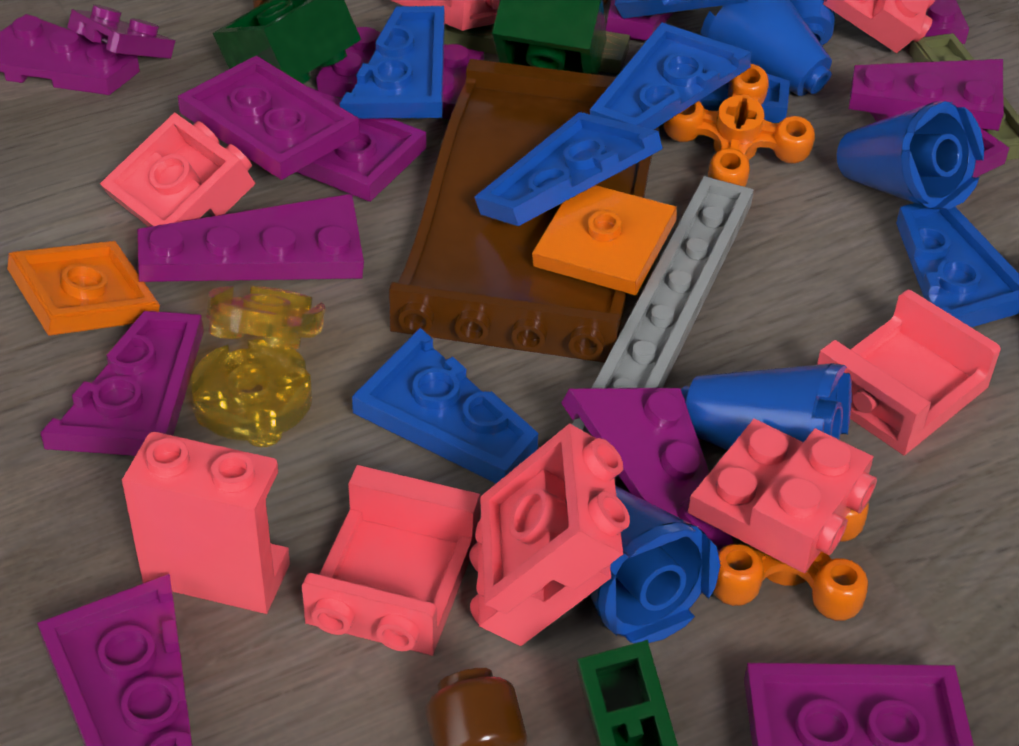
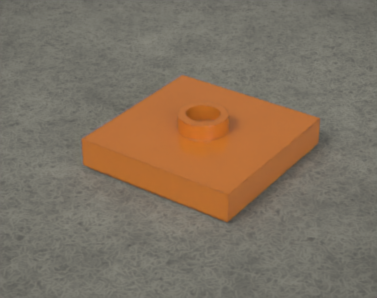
(605, 238)
(81, 287)

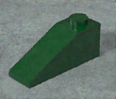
(625, 697)

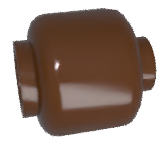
(475, 711)

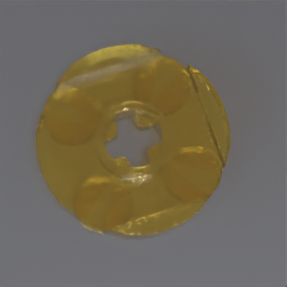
(266, 312)
(258, 415)

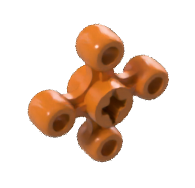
(741, 129)
(836, 584)

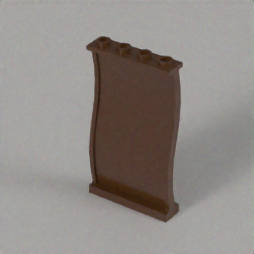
(475, 273)

